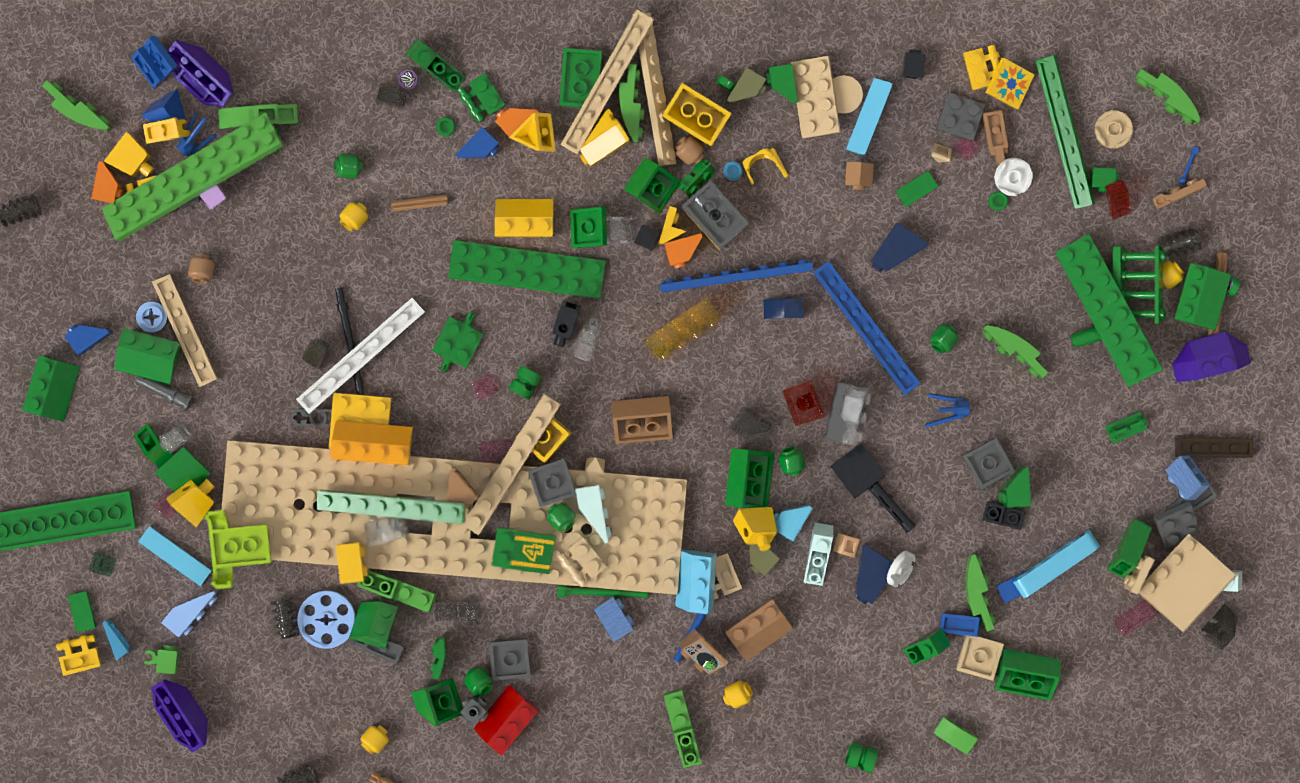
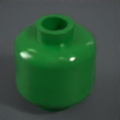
(347, 165)
(944, 339)
(792, 461)
(561, 517)
(478, 681)

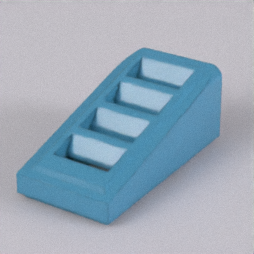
(117, 641)

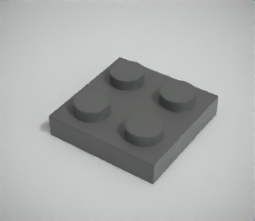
(960, 116)
(988, 463)
(552, 482)
(1176, 524)
(509, 659)

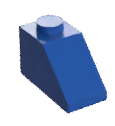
(479, 146)
(85, 337)

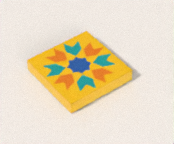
(1009, 83)

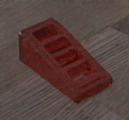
(1117, 197)

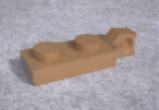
(995, 135)
(1178, 193)

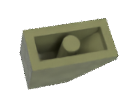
(747, 87)
(762, 560)

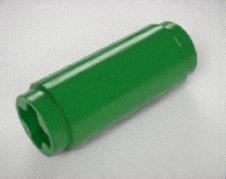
(1085, 337)

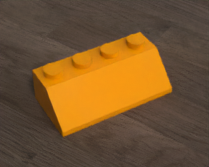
(371, 443)

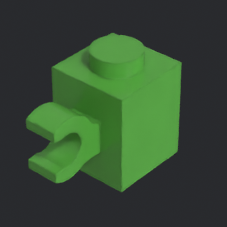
(166, 659)

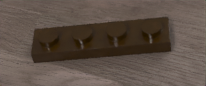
(1214, 447)

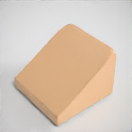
(846, 545)

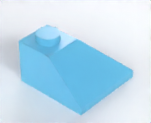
(790, 521)

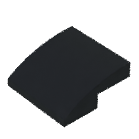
(857, 471)

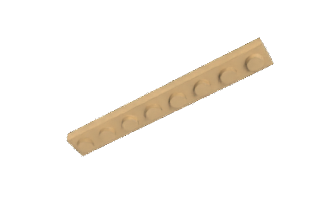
(607, 81)
(656, 98)
(511, 464)

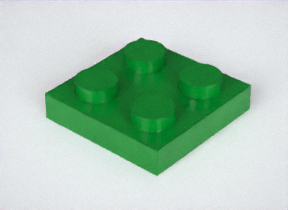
(588, 227)

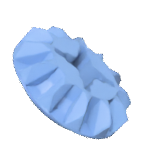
(145, 310)

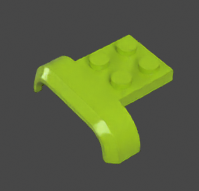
(235, 547)

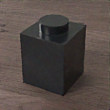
(913, 64)
(646, 237)

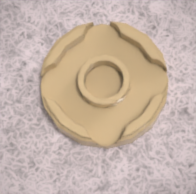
(847, 94)
(1109, 133)

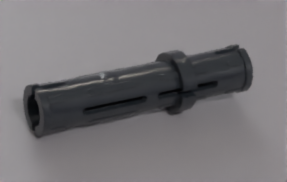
(888, 503)

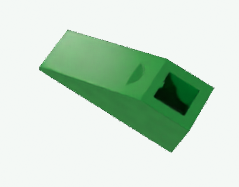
(435, 65)

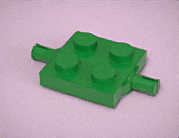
(457, 342)

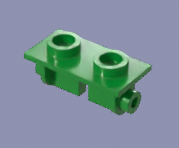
(703, 172)
(1126, 427)

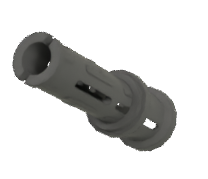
(173, 395)

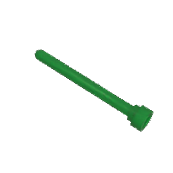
(565, 590)

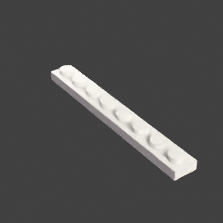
(360, 355)

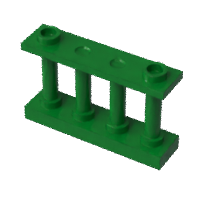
(1121, 275)

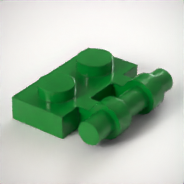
(486, 94)

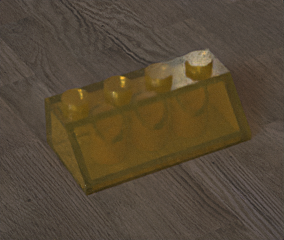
(682, 328)

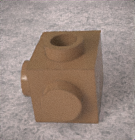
(859, 175)

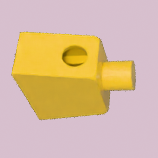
(130, 157)
(192, 500)
(756, 526)

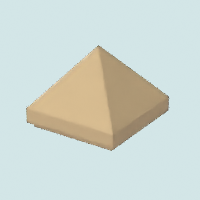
(941, 153)
(595, 465)

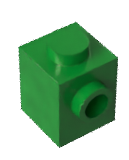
(1101, 177)

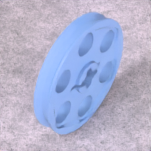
(320, 611)

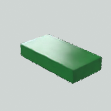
(916, 189)
(82, 611)

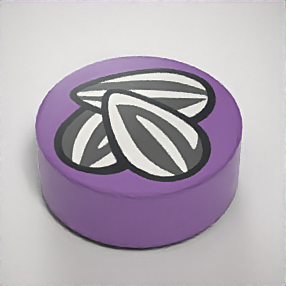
(408, 79)

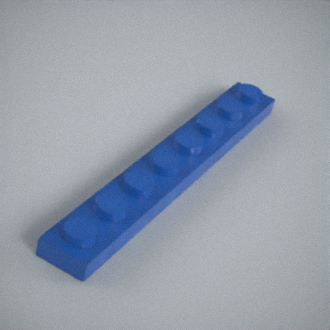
(728, 277)
(866, 328)

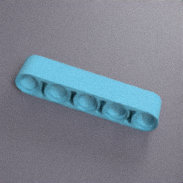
(1056, 564)

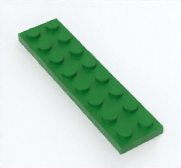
(526, 269)
(1109, 310)
(66, 520)

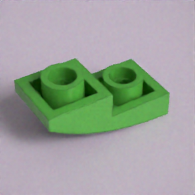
(955, 735)

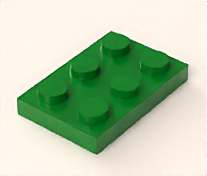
(579, 75)

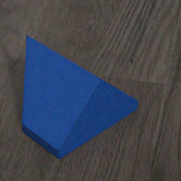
(165, 108)

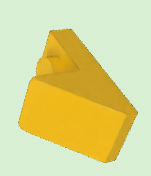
(669, 232)

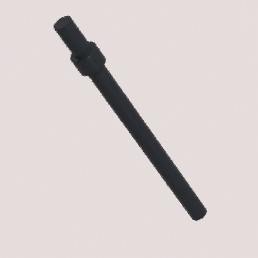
(342, 307)

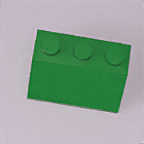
(1203, 296)
(147, 356)
(51, 388)
(749, 478)
(1028, 674)

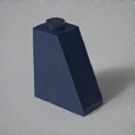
(896, 248)
(871, 574)

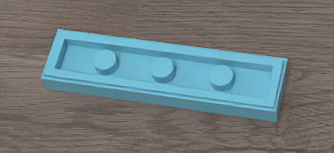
(175, 556)

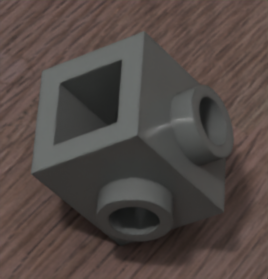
(480, 706)

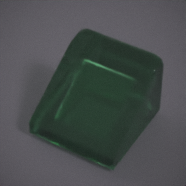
(102, 564)

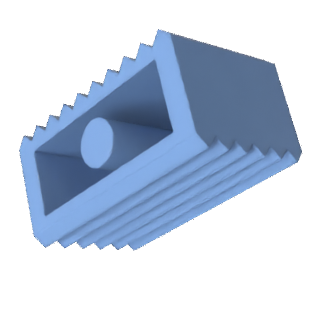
(1187, 478)
(614, 619)

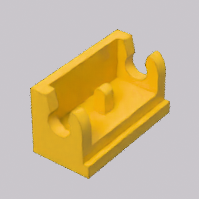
(165, 130)

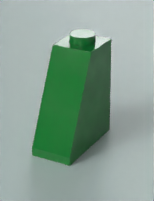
(1130, 548)

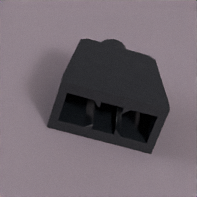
(567, 315)

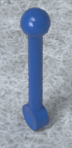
(1194, 151)

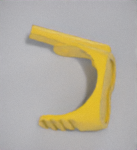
(764, 153)

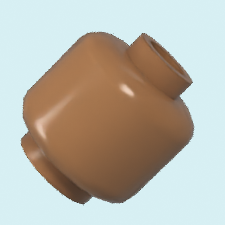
(689, 150)
(201, 269)

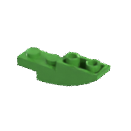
(1176, 98)
(631, 111)
(80, 113)
(239, 116)
(1010, 343)
(976, 584)
(398, 590)
(682, 728)

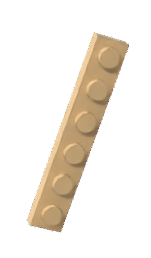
(185, 330)

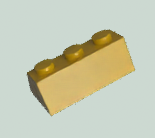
(696, 114)
(524, 218)

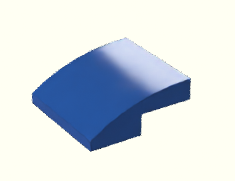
(154, 61)

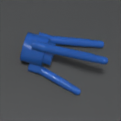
(187, 145)
(960, 408)

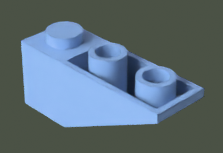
(183, 615)

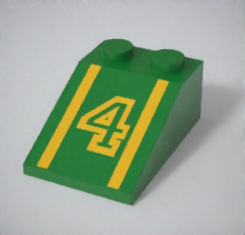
(523, 550)

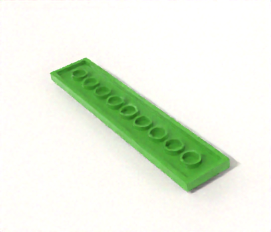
(192, 177)

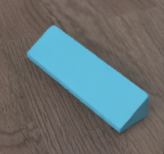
(869, 116)

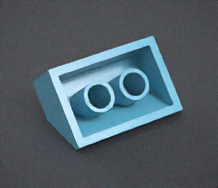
(696, 581)

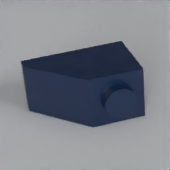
(783, 308)

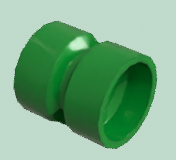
(525, 382)
(861, 757)

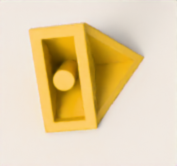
(536, 132)

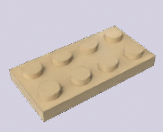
(816, 97)

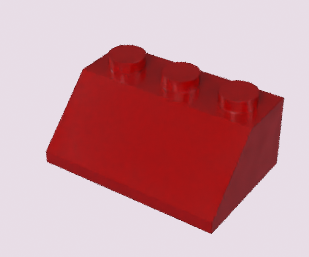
(506, 720)

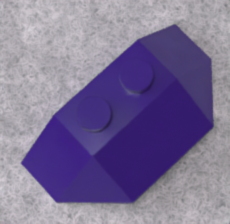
(201, 74)
(1210, 357)
(180, 714)

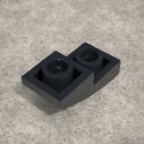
(1003, 516)

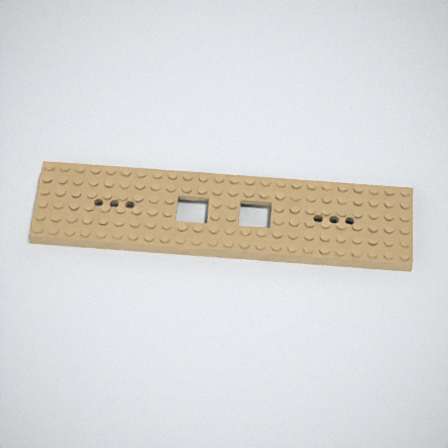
(269, 478)

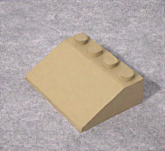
(1186, 583)

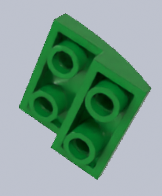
(181, 469)
(440, 653)

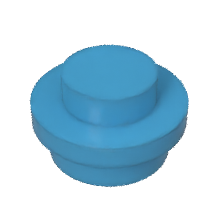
(732, 171)

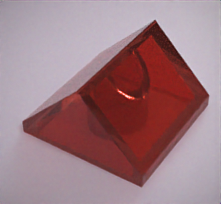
(803, 403)

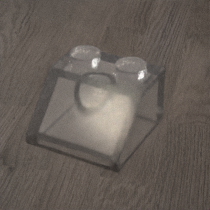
(384, 530)

